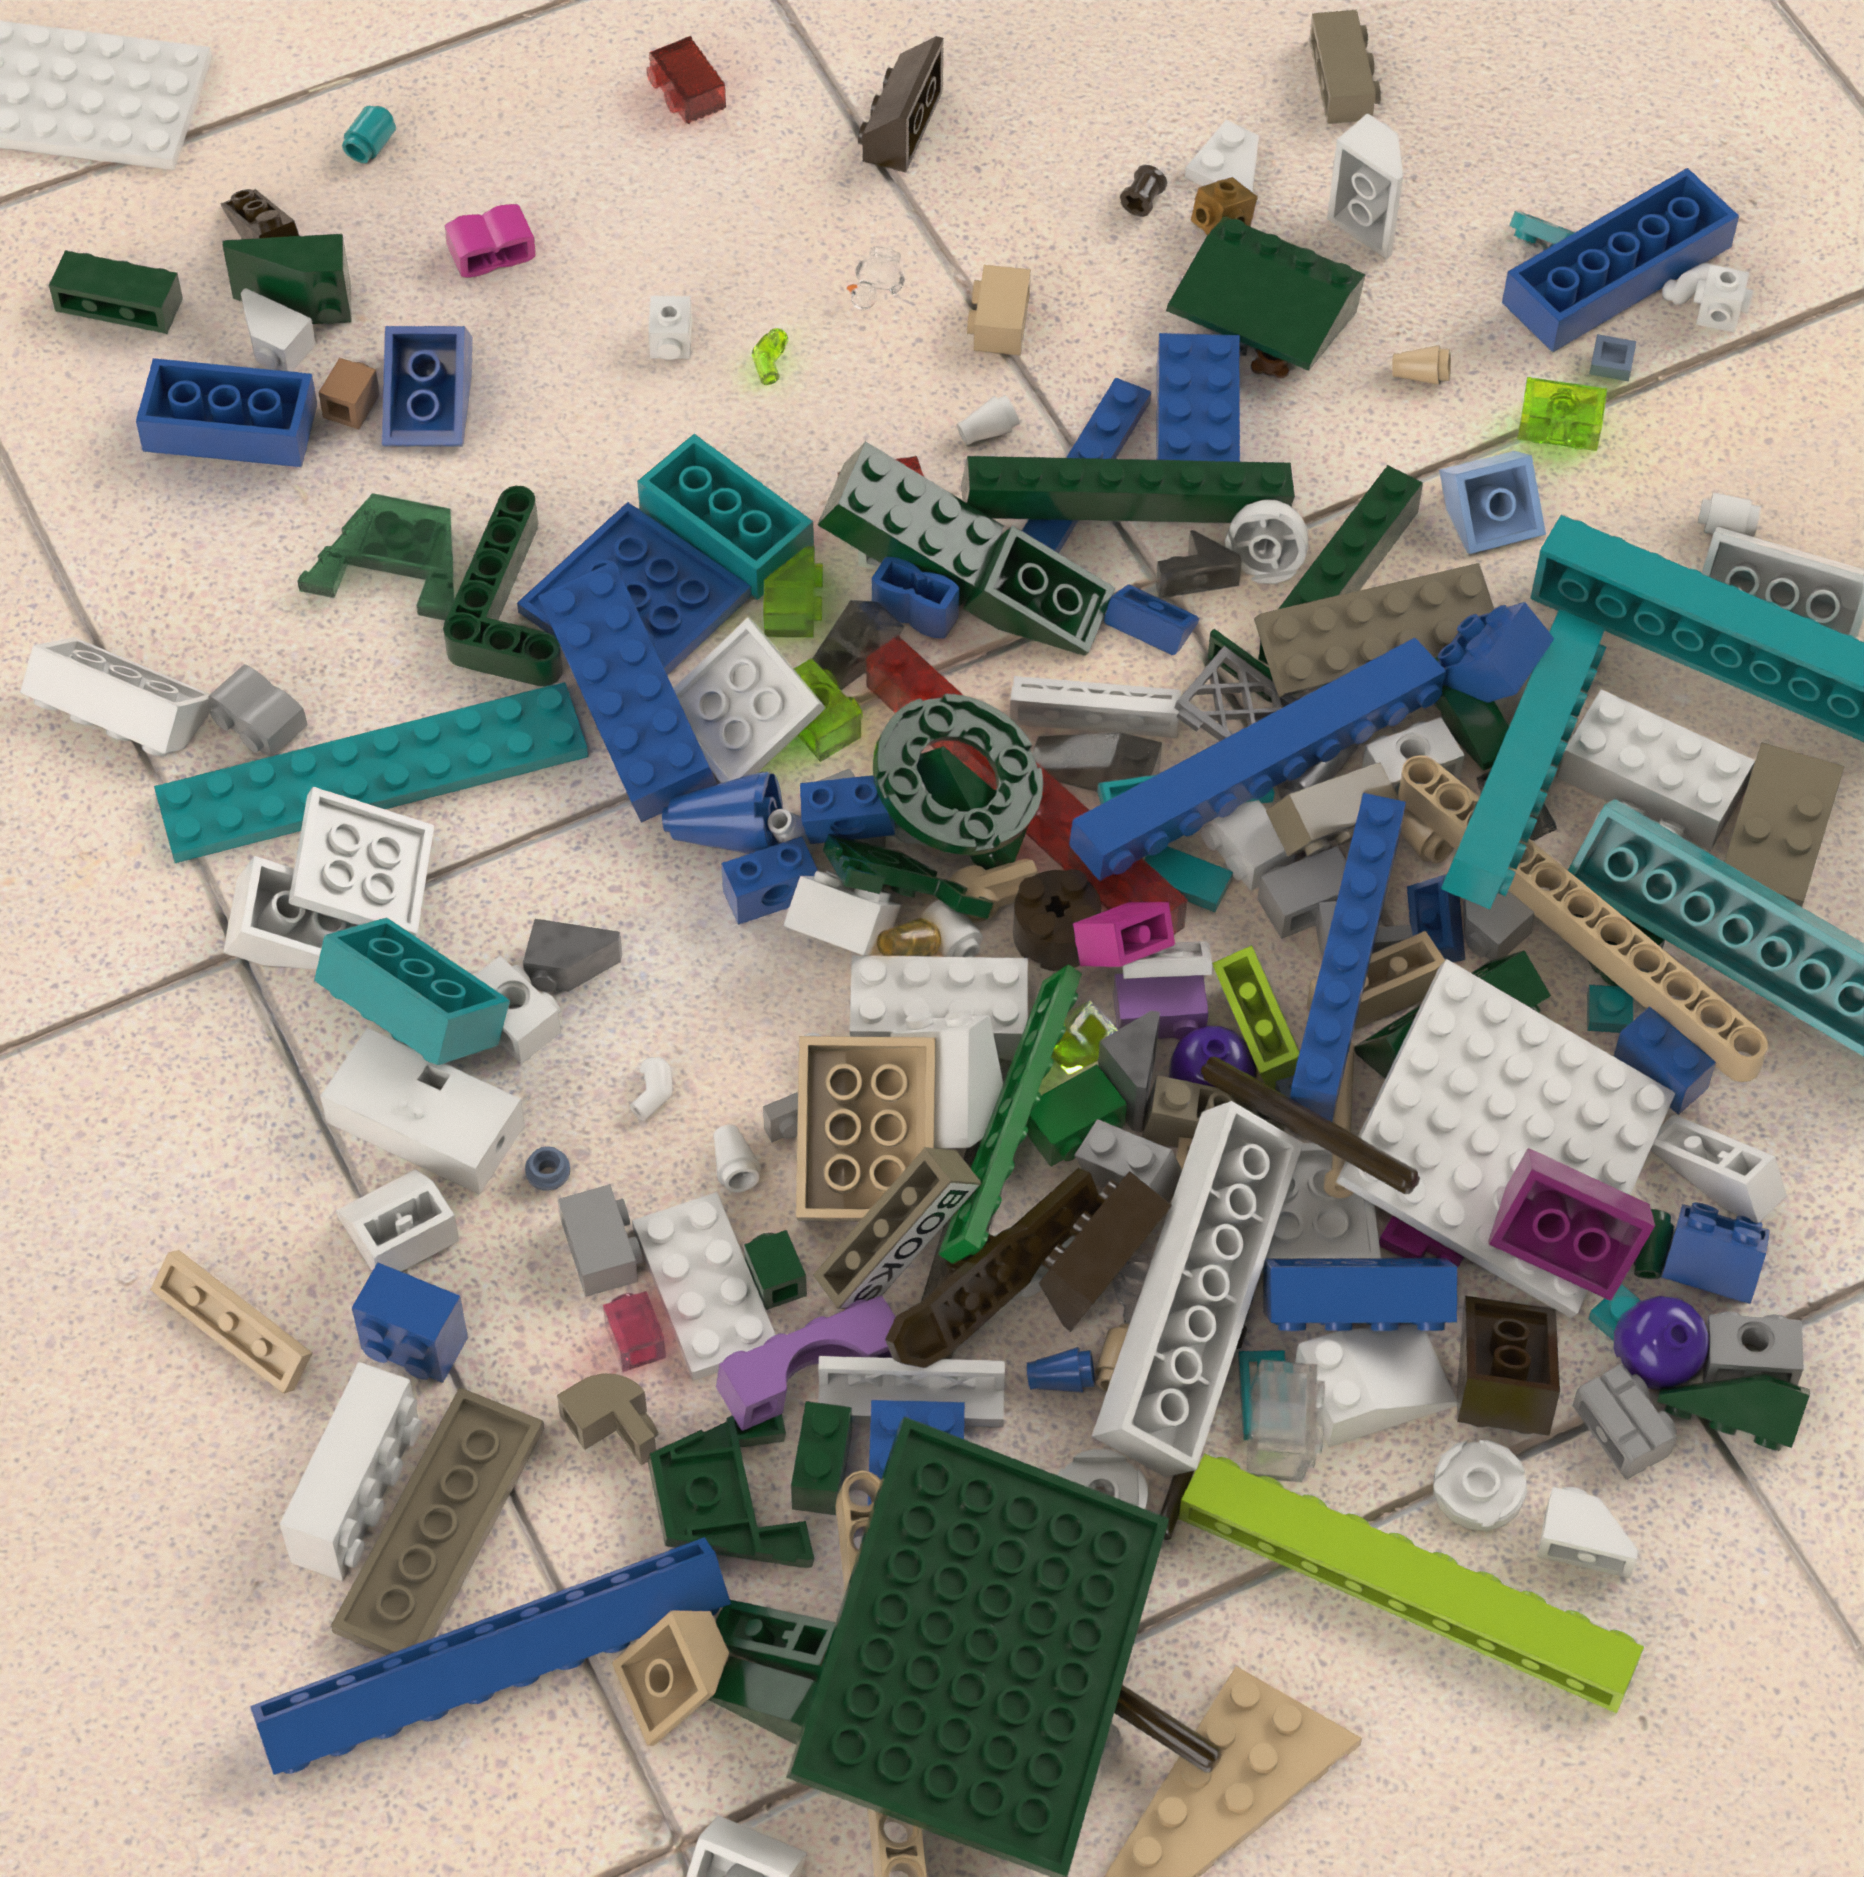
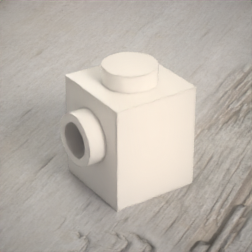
(670, 327)

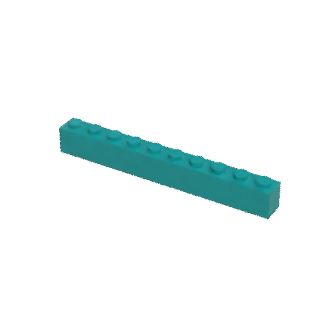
(1524, 762)

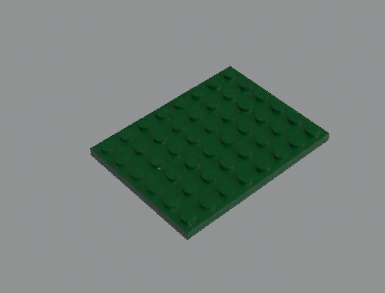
(980, 1649)

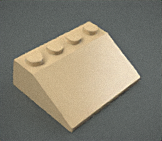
(859, 1120)

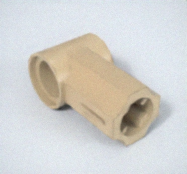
(995, 884)

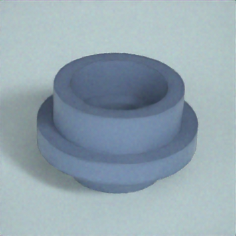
(544, 1158)

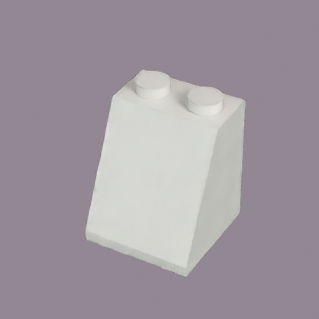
(965, 1074)

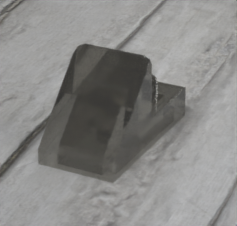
(1205, 569)

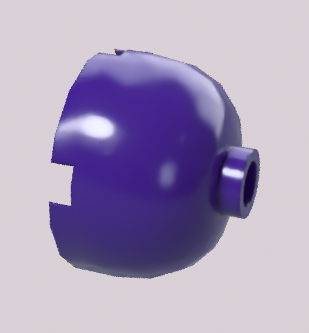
(1209, 1042)
(1662, 1341)

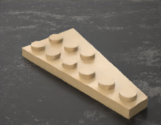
(1268, 1756)

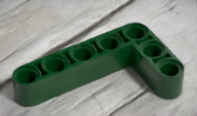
(485, 593)

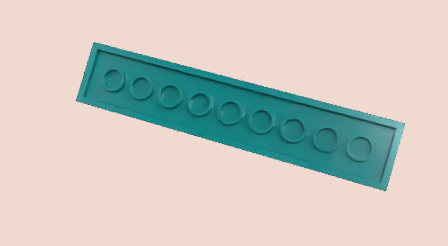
(373, 767)

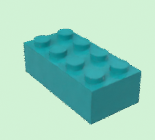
(724, 512)
(411, 991)

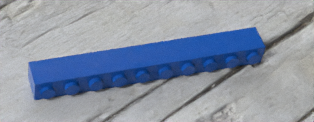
(1256, 759)
(486, 1657)

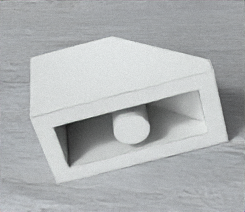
(277, 333)
(1585, 1534)

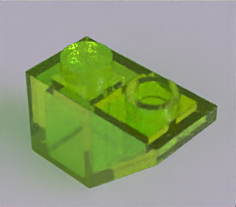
(791, 599)

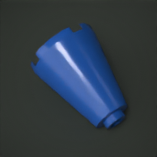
(726, 814)

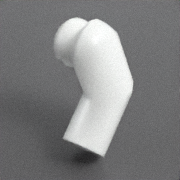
(1685, 287)
(658, 1087)

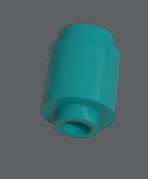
(368, 133)

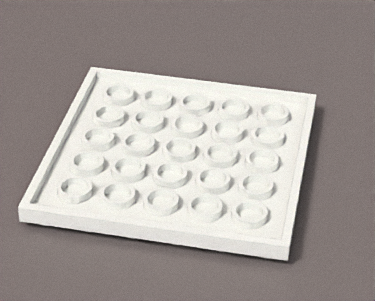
(1478, 1090)

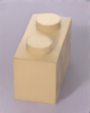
(1001, 309)

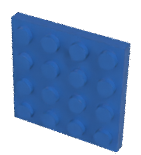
(671, 582)

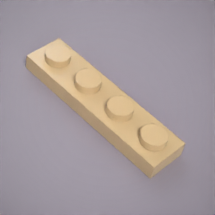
(231, 1321)

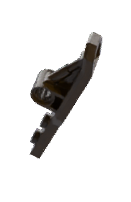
(992, 1277)

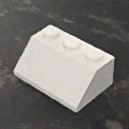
(1367, 184)

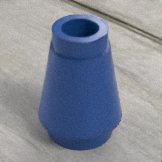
(1063, 1371)

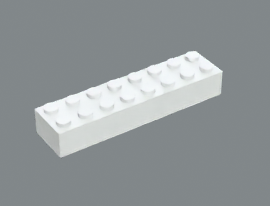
(1198, 1290)

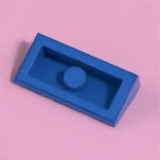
(1150, 619)
(1438, 915)

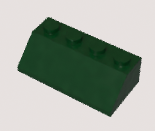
(1510, 974)

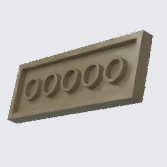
(1337, 634)
(438, 1524)

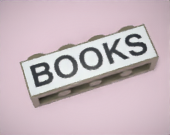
(897, 1227)

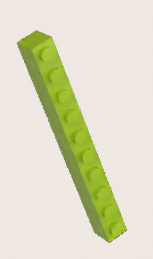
(1411, 1582)

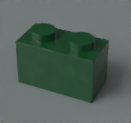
(821, 1457)

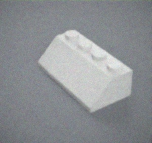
(1790, 578)
(115, 695)

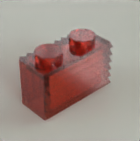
(686, 79)

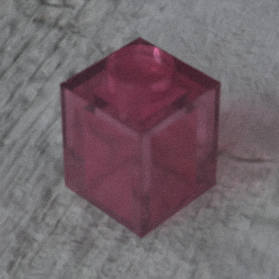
(634, 1330)

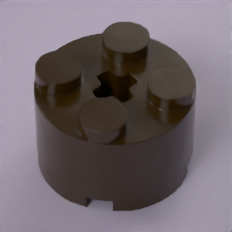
(1046, 914)

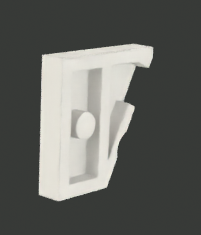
(1226, 155)

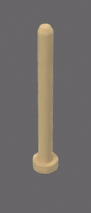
(1342, 1118)

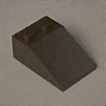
(1508, 1366)

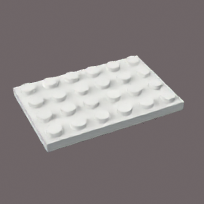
(97, 94)

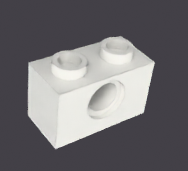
(1421, 738)
(531, 1024)

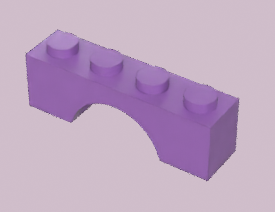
(757, 1380)

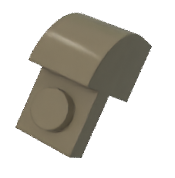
(607, 1405)

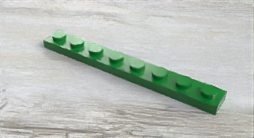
(1008, 1120)

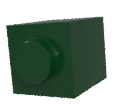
(775, 1269)

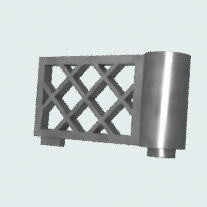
(1257, 683)

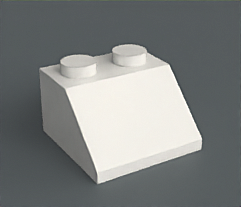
(738, 1851)

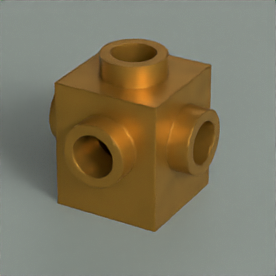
(1223, 199)

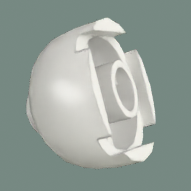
(1269, 540)

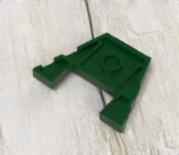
(871, 866)
(706, 1494)

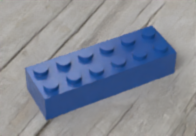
(1619, 259)
(627, 690)

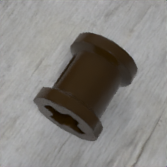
(1140, 195)

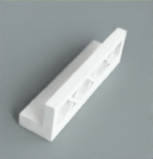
(1094, 706)
(862, 1379)

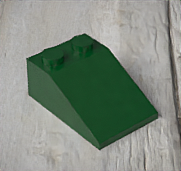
(294, 271)
(1040, 595)

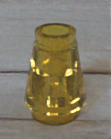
(910, 939)

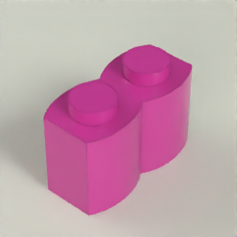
(490, 240)

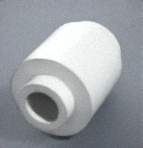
(1729, 513)
(957, 931)

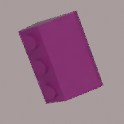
(1570, 1224)

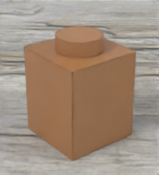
(349, 393)

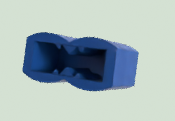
(916, 597)

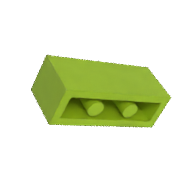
(1258, 1015)

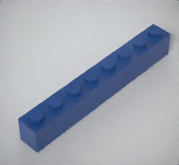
(1347, 955)

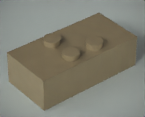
(1784, 820)

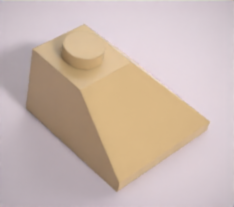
(671, 1671)

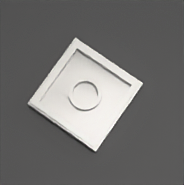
(1177, 960)

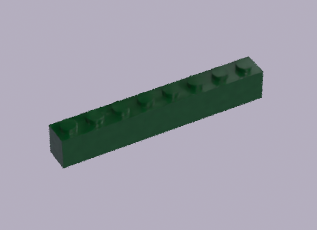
(1121, 488)

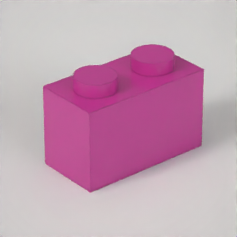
(1124, 934)

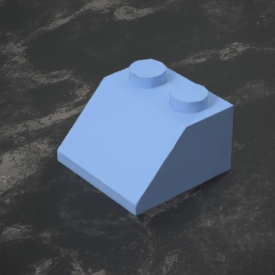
(1493, 501)

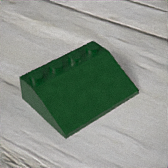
(1267, 293)

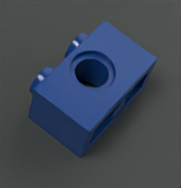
(844, 809)
(765, 879)

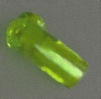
(767, 352)

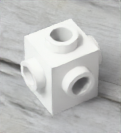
(1722, 298)

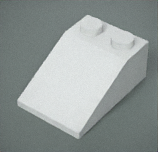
(268, 927)
(1375, 1380)

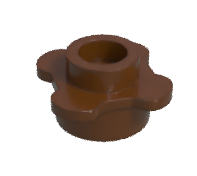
(1264, 364)

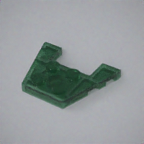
(394, 539)

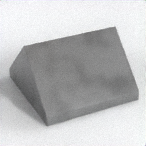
(1128, 1063)

